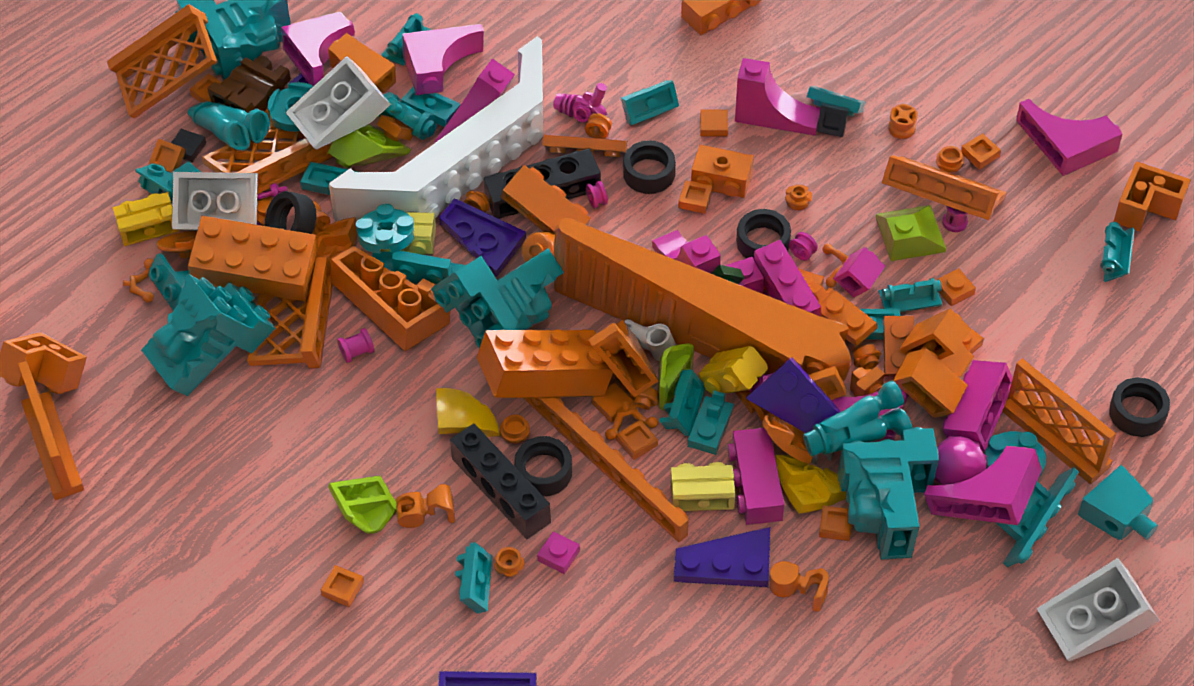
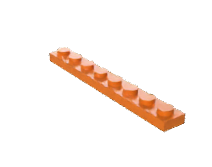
(613, 465)

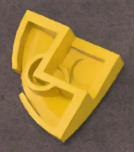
(459, 410)
(808, 485)

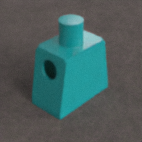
(1119, 506)

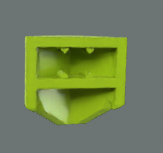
(670, 367)
(364, 502)

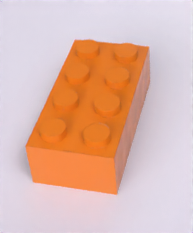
(254, 257)
(542, 363)

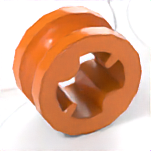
(598, 126)

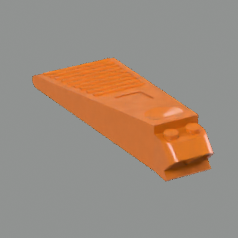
(691, 302)

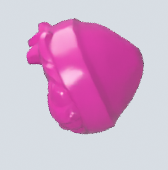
(959, 460)

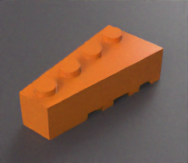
(393, 303)

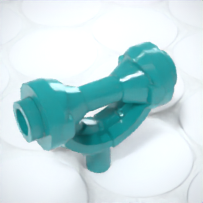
(422, 124)

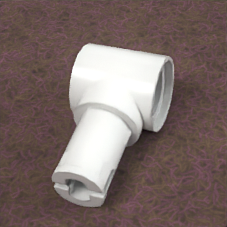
(652, 338)

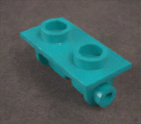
(394, 49)
(155, 179)
(1117, 252)
(912, 297)

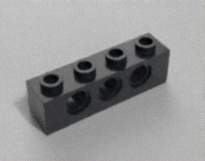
(567, 172)
(500, 481)

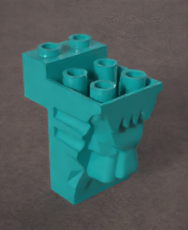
(240, 29)
(500, 304)
(205, 331)
(882, 486)

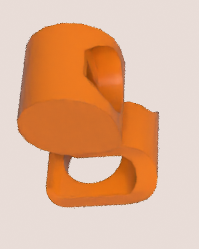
(413, 507)
(787, 579)

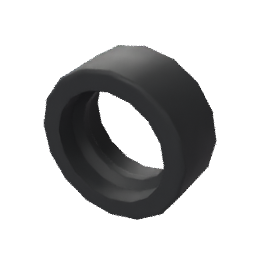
(649, 183)
(280, 207)
(761, 219)
(1140, 388)
(545, 446)

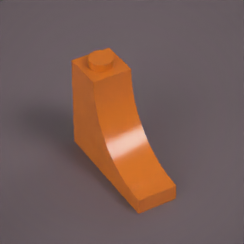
(375, 66)
(625, 357)

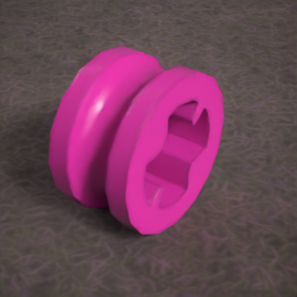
(596, 194)
(803, 246)

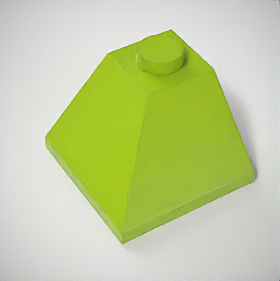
(366, 147)
(910, 233)

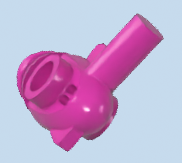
(581, 105)

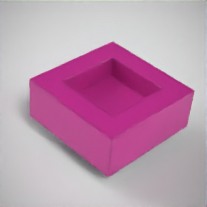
(558, 552)

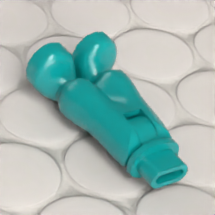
(231, 124)
(860, 422)

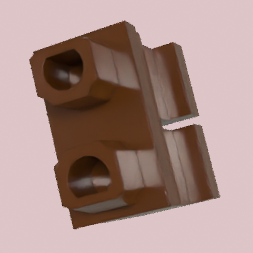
(250, 85)

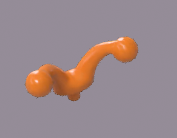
(828, 249)
(134, 279)
(626, 410)

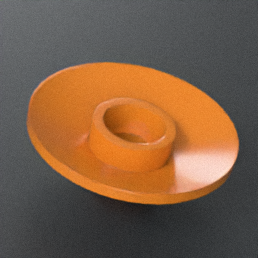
(178, 243)

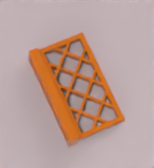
(157, 45)
(274, 165)
(942, 187)
(314, 326)
(1059, 436)
(50, 439)

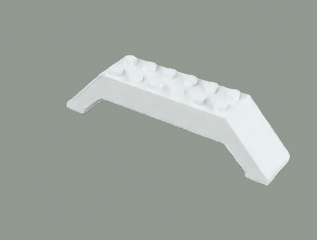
(459, 158)

